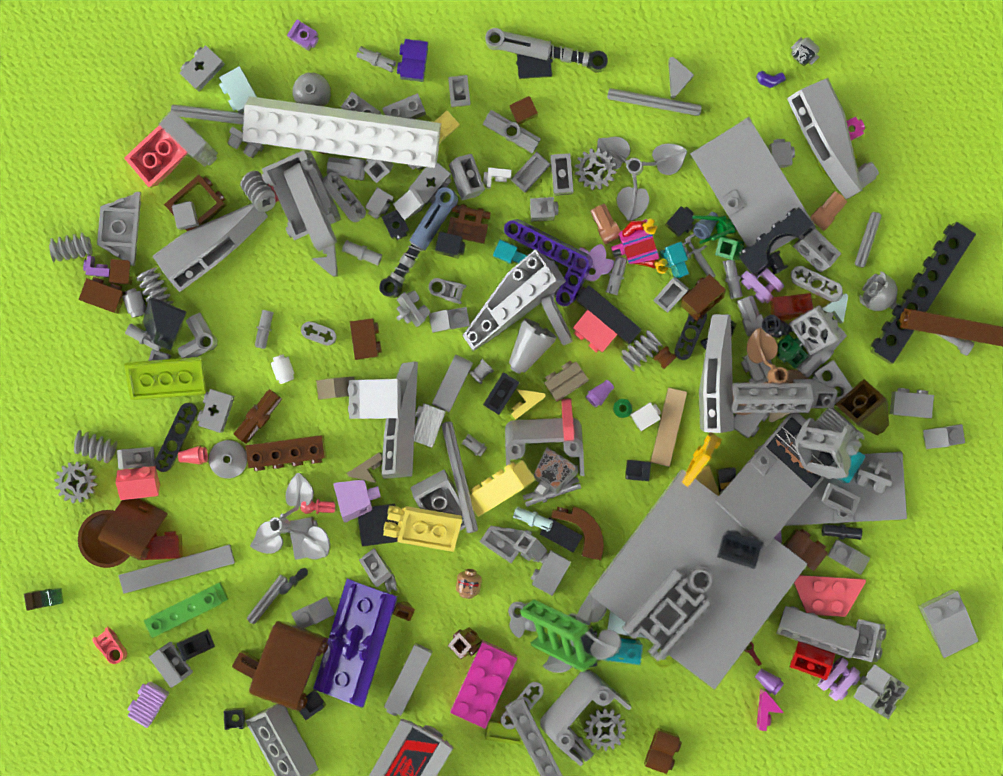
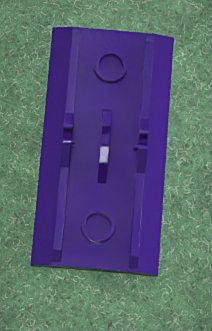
(355, 643)

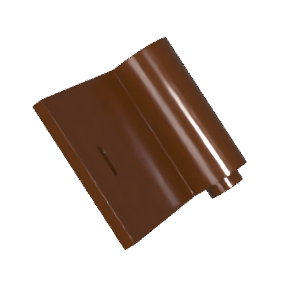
(132, 527)

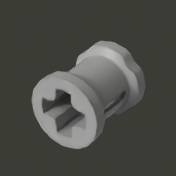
(481, 371)

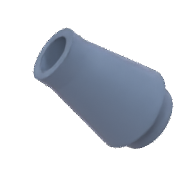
(705, 227)

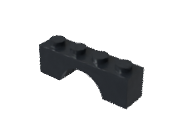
(758, 256)

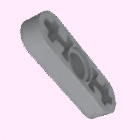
(356, 210)
(832, 285)
(556, 320)
(527, 690)

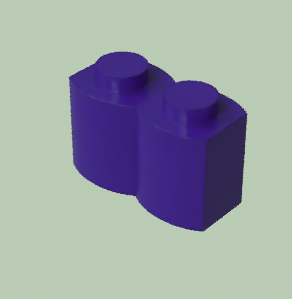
(413, 60)

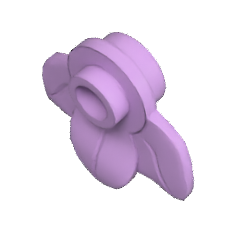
(600, 263)

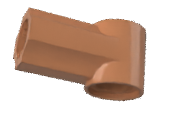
(825, 214)
(607, 227)

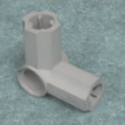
(200, 330)

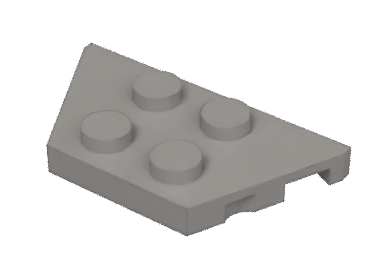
(120, 227)

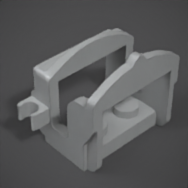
(839, 444)

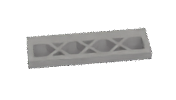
(772, 395)

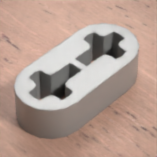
(321, 329)

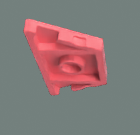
(828, 594)

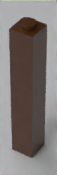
(952, 327)

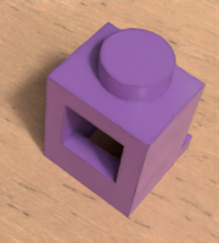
(307, 42)

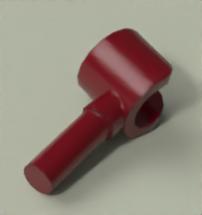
(754, 656)

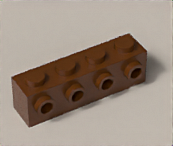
(286, 451)

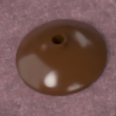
(94, 550)

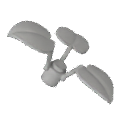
(667, 158)
(268, 537)
(605, 644)

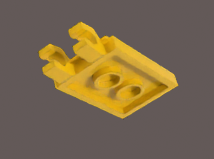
(701, 457)

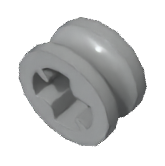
(391, 584)

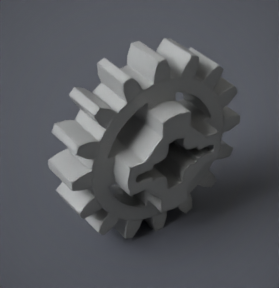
(597, 177)
(72, 476)
(611, 722)

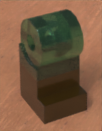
(43, 598)

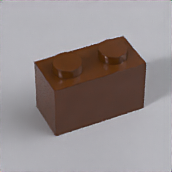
(101, 295)
(703, 297)
(364, 339)

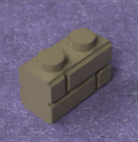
(565, 381)

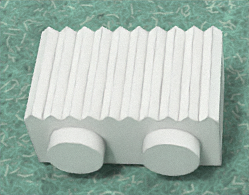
(428, 424)

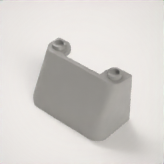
(275, 177)

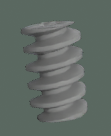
(257, 191)
(70, 247)
(153, 286)
(640, 350)
(93, 447)

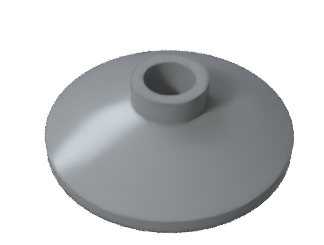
(237, 456)

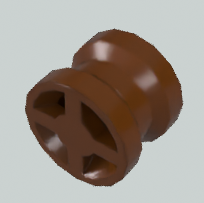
(664, 357)

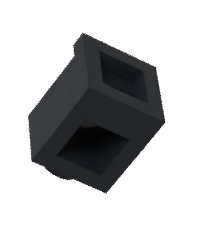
(392, 217)

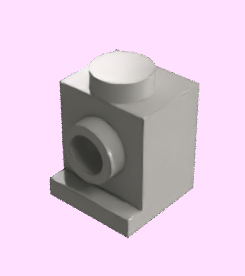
(379, 203)
(530, 547)

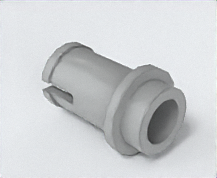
(474, 445)

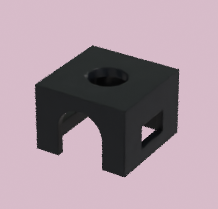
(229, 723)

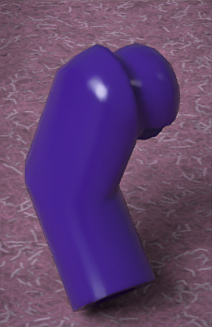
(768, 80)

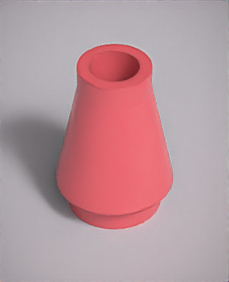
(195, 455)

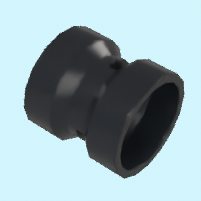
(777, 328)

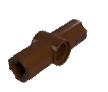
(257, 416)

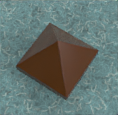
(404, 610)

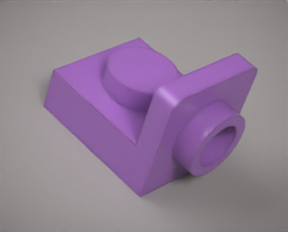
(100, 270)

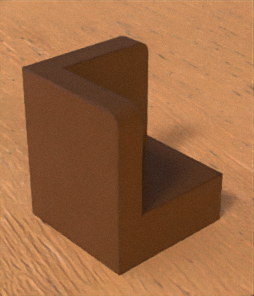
(523, 110)
(120, 272)

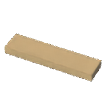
(668, 427)

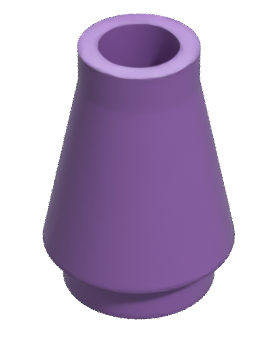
(598, 394)
(769, 681)

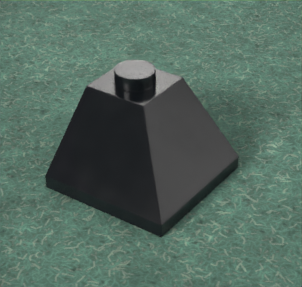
(163, 322)

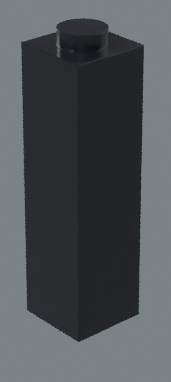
(608, 314)

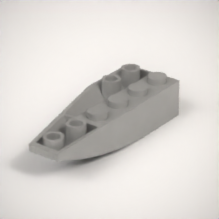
(827, 134)
(206, 245)
(514, 298)
(716, 378)
(399, 432)

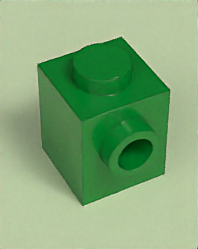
(730, 248)

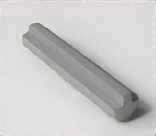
(868, 239)
(267, 599)

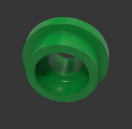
(618, 403)

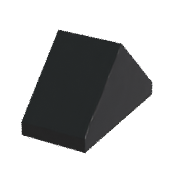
(195, 645)

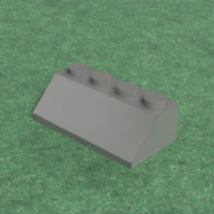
(281, 742)

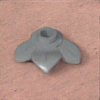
(518, 622)

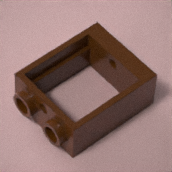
(206, 183)

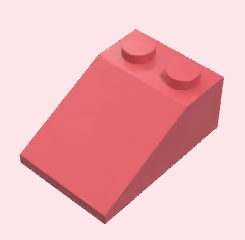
(156, 157)

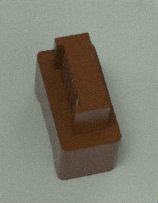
(246, 664)

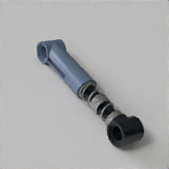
(420, 240)

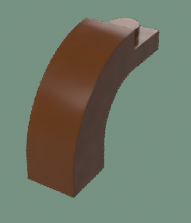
(592, 533)

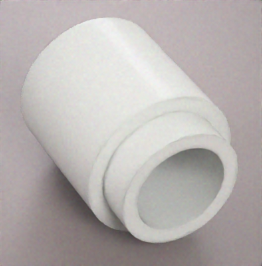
(282, 369)

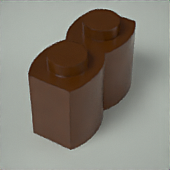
(806, 549)
(662, 751)

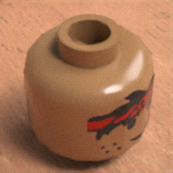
(468, 583)

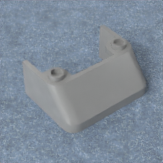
(541, 431)
(571, 704)

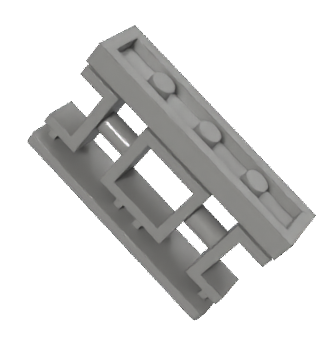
(653, 603)

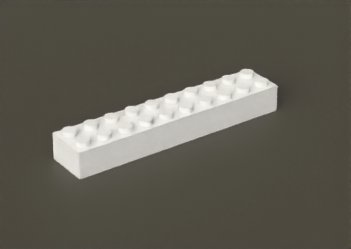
(341, 131)

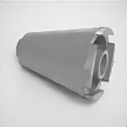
(530, 345)

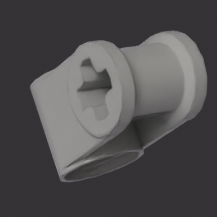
(448, 290)

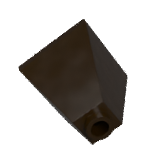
(866, 408)

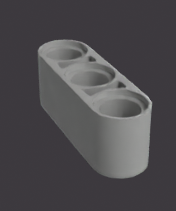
(452, 383)

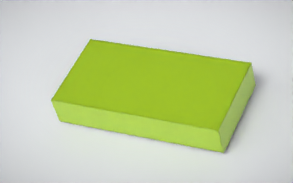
(498, 733)

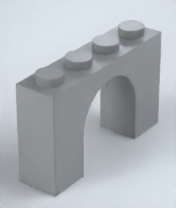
(188, 139)

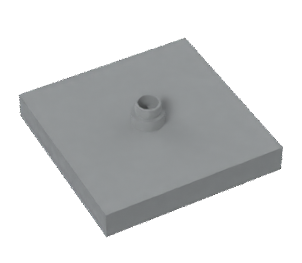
(685, 535)

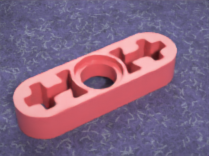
(567, 418)

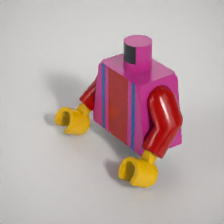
(639, 245)

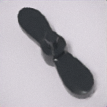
(293, 581)

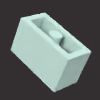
(237, 87)

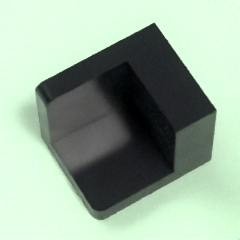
(637, 470)
(314, 704)

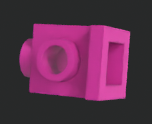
(858, 126)

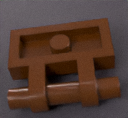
(467, 229)

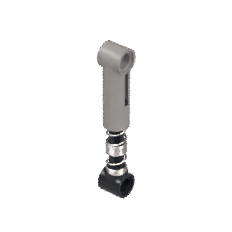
(543, 49)

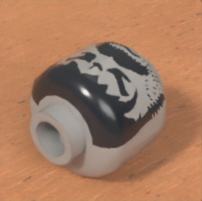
(805, 51)

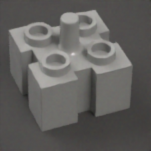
(880, 691)

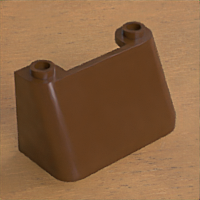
(287, 665)

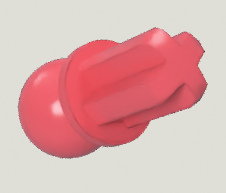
(319, 506)

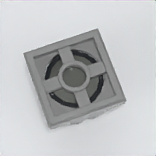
(816, 328)

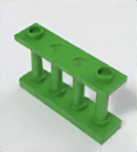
(185, 610)
(568, 629)

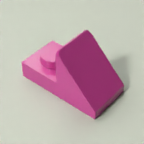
(766, 705)

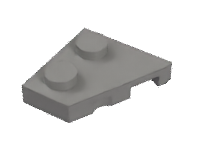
(502, 541)

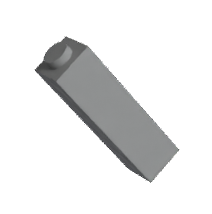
(407, 680)

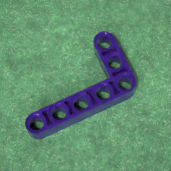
(555, 254)

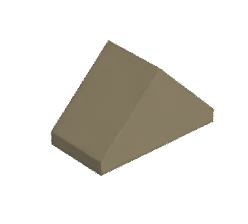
(333, 387)

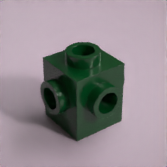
(791, 351)

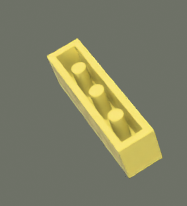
(501, 487)

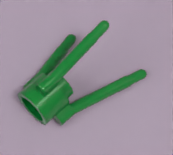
(723, 228)

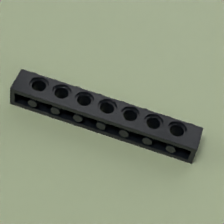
(963, 238)

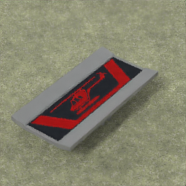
(412, 753)

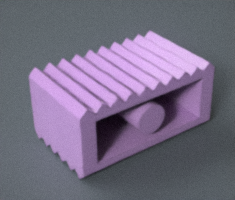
(147, 704)

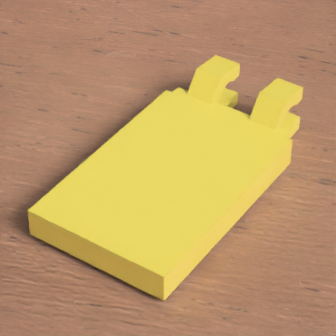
(423, 527)

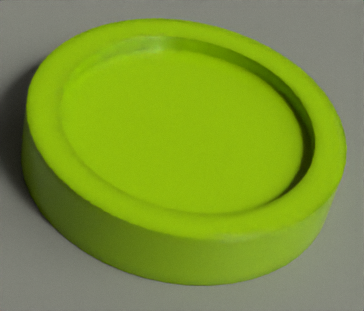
(663, 663)

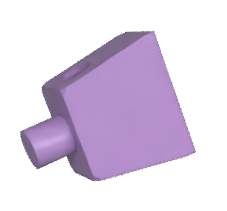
(354, 498)

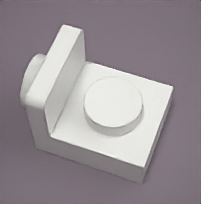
(500, 175)

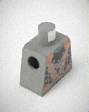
(553, 473)

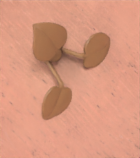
(763, 348)

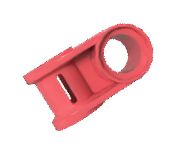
(109, 645)

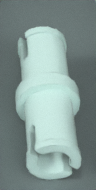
(533, 519)

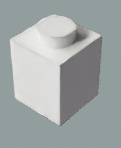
(646, 416)

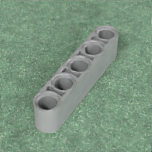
(310, 207)

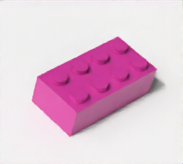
(483, 684)

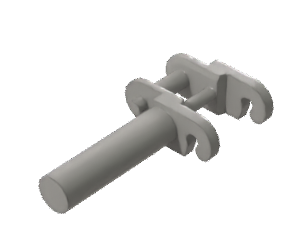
(698, 256)

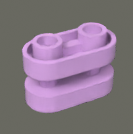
(762, 293)
(850, 677)

